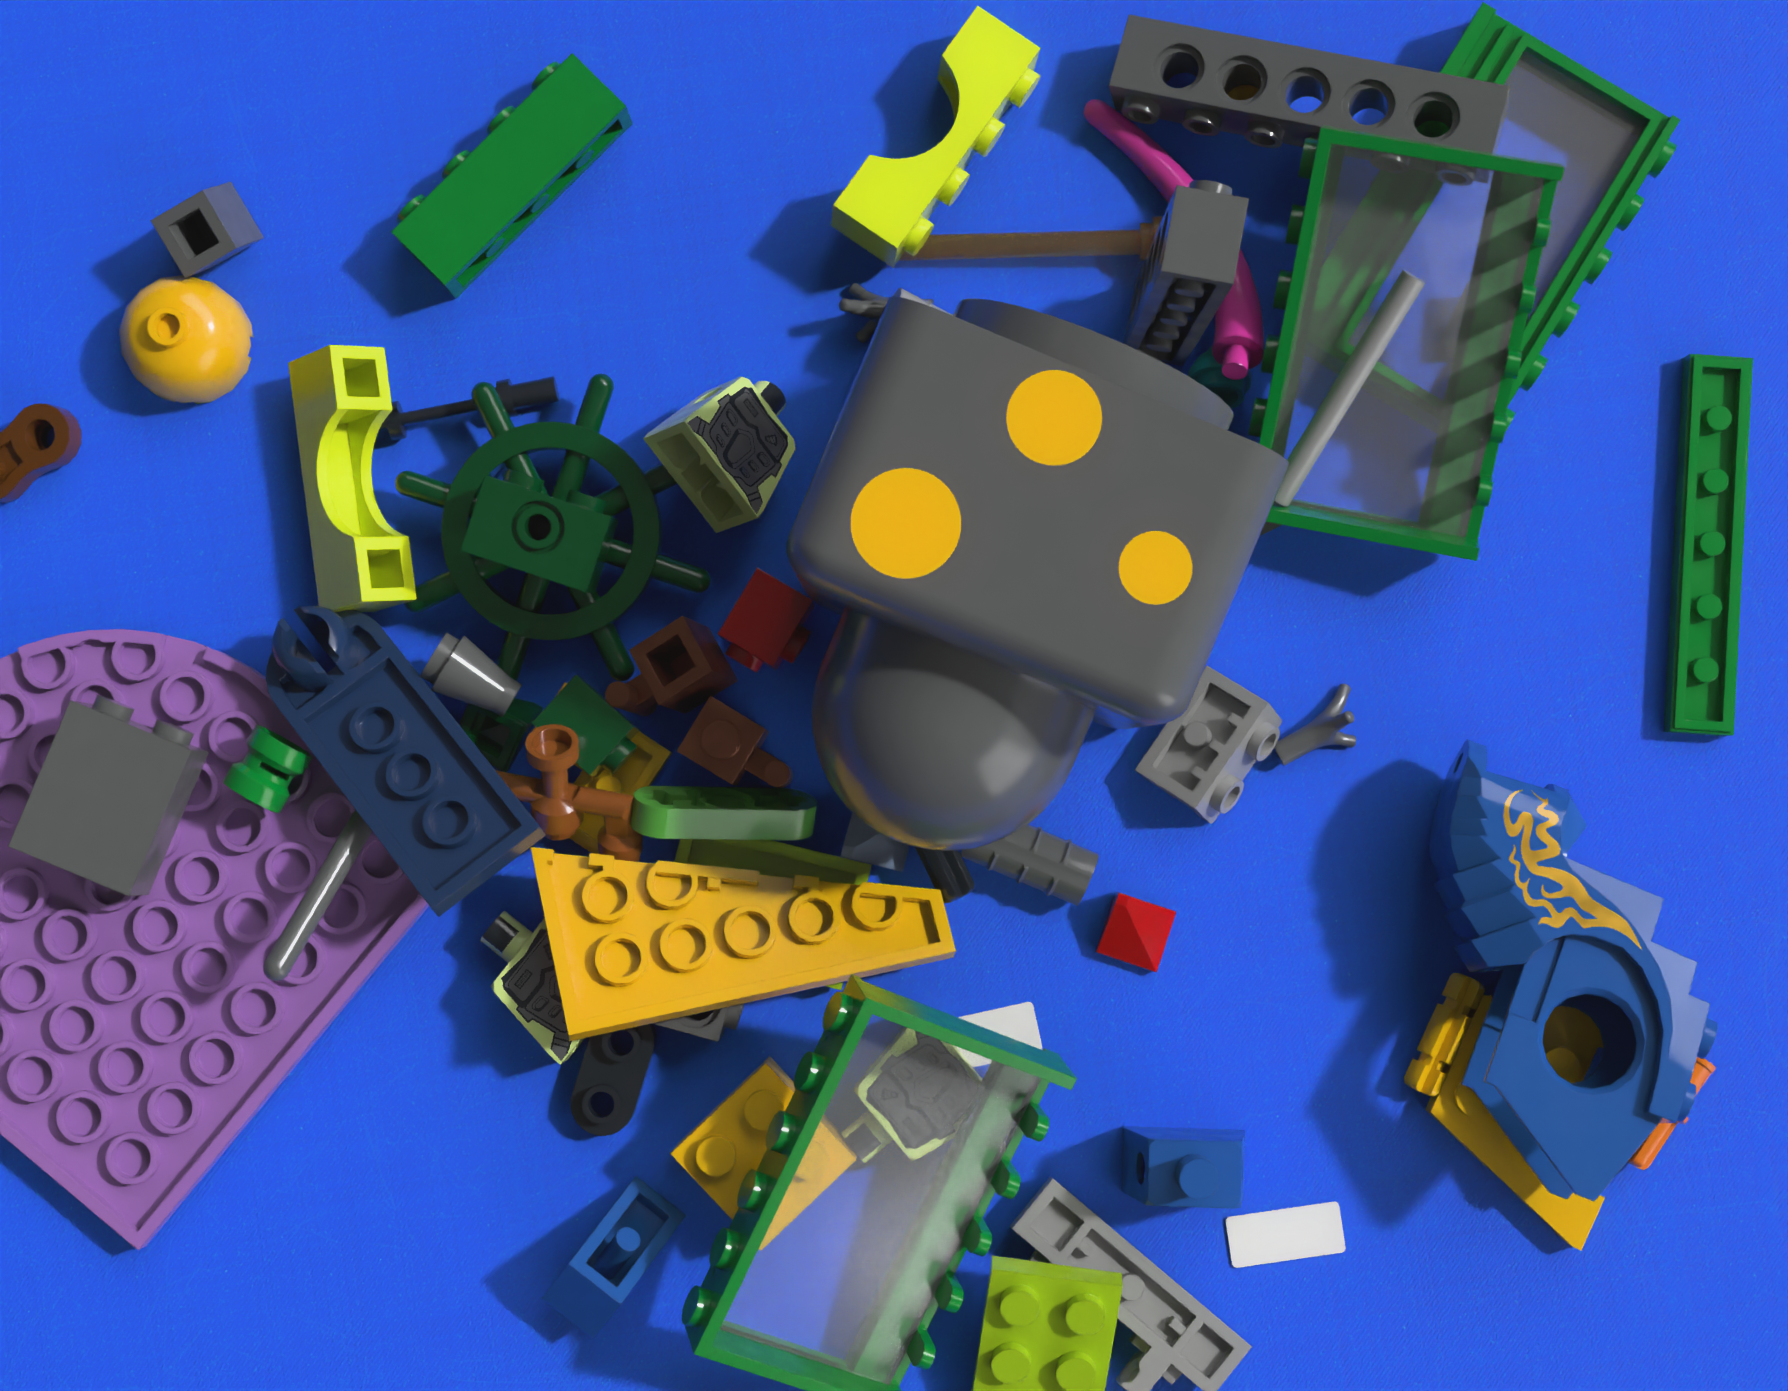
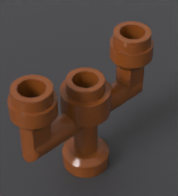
(561, 805)

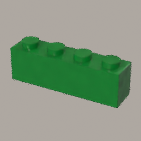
(512, 174)

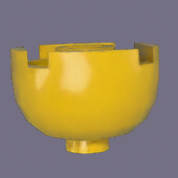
(186, 339)

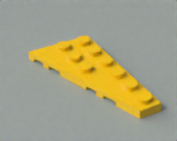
(697, 938)

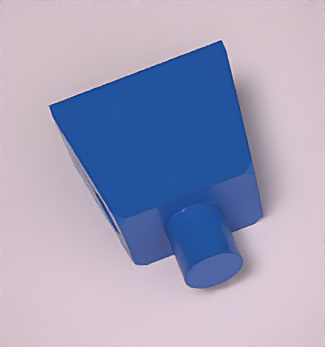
(1184, 1166)

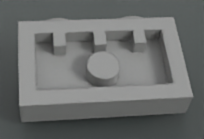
(1212, 746)

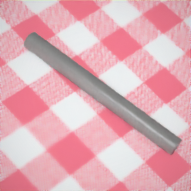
(1348, 383)

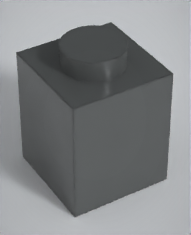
(207, 229)

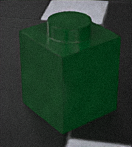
(600, 728)

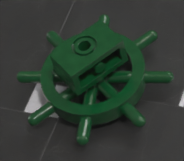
(554, 537)

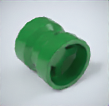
(267, 769)

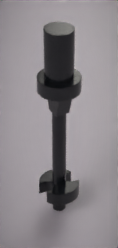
(512, 396)

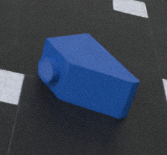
(614, 1257)

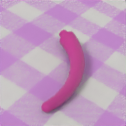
(1239, 320)

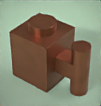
(677, 670)
(731, 745)

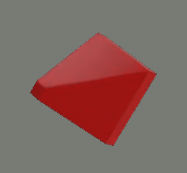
(1135, 931)

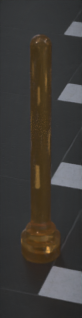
(1039, 244)

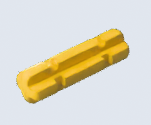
(1444, 1034)

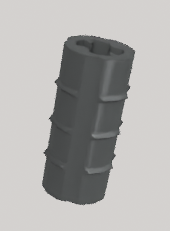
(1040, 862)

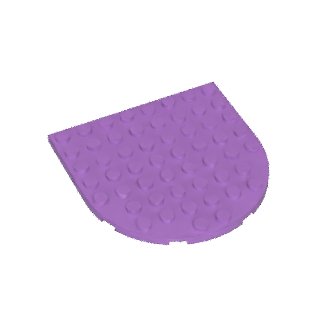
(147, 1019)

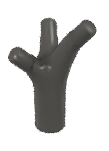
(867, 305)
(1320, 731)

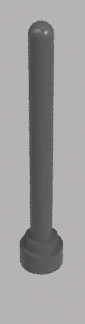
(317, 898)

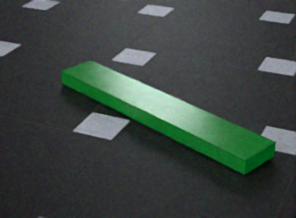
(1708, 545)

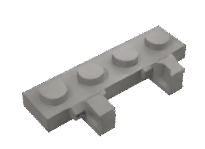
(1167, 1322)

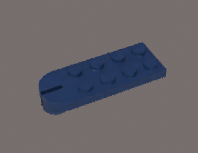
(398, 755)

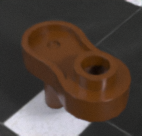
(26, 451)

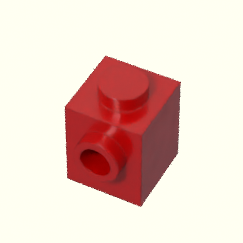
(767, 623)

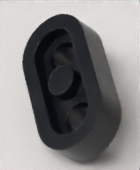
(613, 1073)

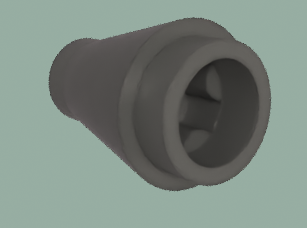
(469, 675)

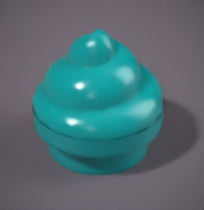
(1209, 374)

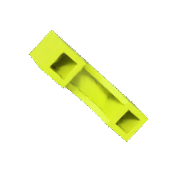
(892, 199)
(338, 410)

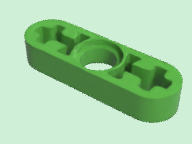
(723, 813)

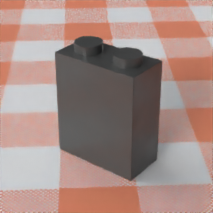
(109, 796)

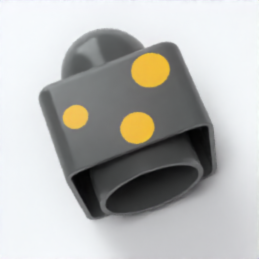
(1013, 552)

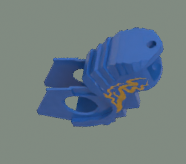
(1567, 942)

